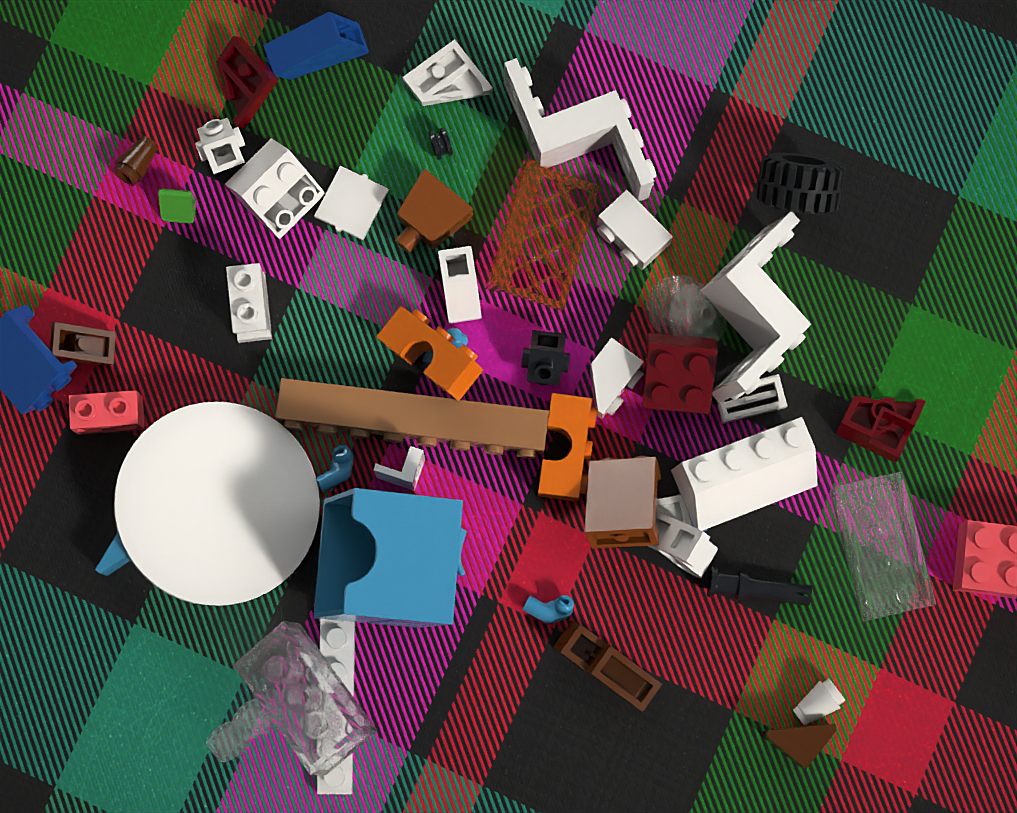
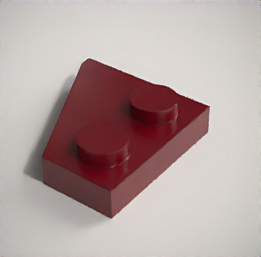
(245, 79)

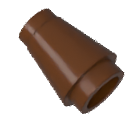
(135, 161)

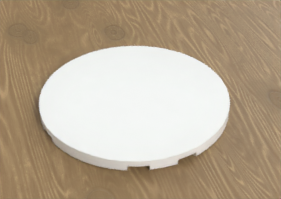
(216, 503)

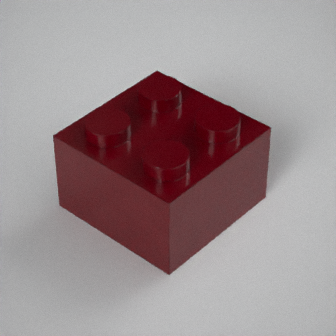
(679, 373)

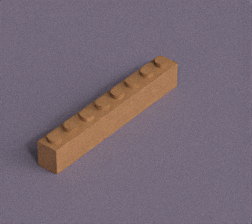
(412, 417)

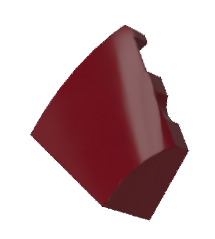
(880, 424)

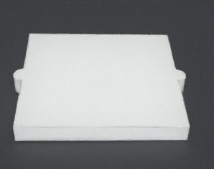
(351, 203)

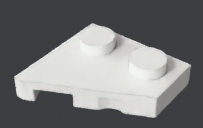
(446, 77)

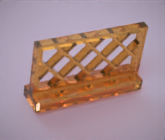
(515, 228)

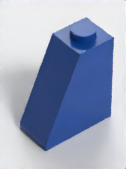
(315, 46)

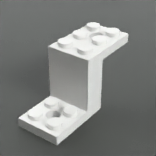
(579, 130)
(756, 309)

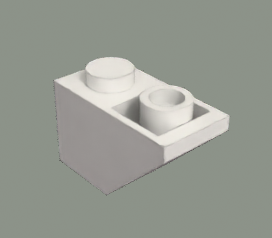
(460, 284)
(611, 374)

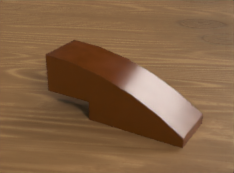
(607, 665)

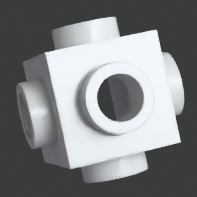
(220, 145)

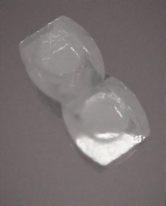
(234, 737)

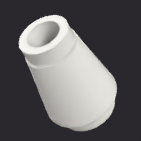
(819, 702)

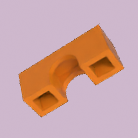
(450, 368)
(564, 477)

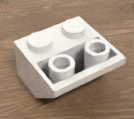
(275, 188)

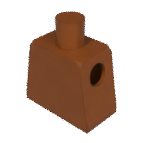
(431, 213)

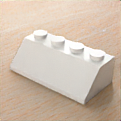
(747, 474)

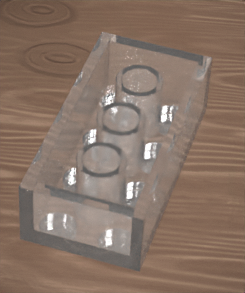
(882, 546)
(305, 698)

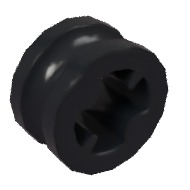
(440, 143)

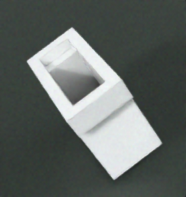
(249, 302)

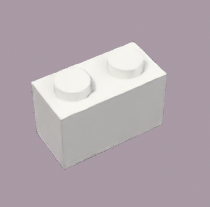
(633, 230)

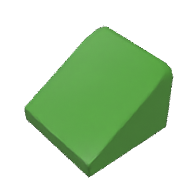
(177, 205)

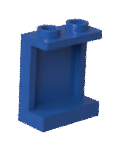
(26, 365)

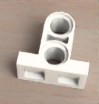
(684, 545)

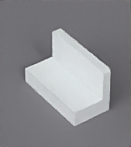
(410, 473)

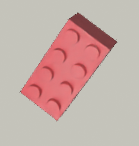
(986, 559)

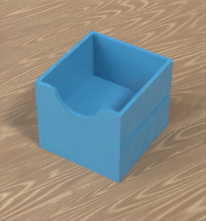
(388, 559)

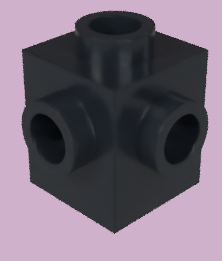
(545, 358)

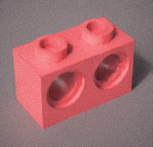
(106, 412)

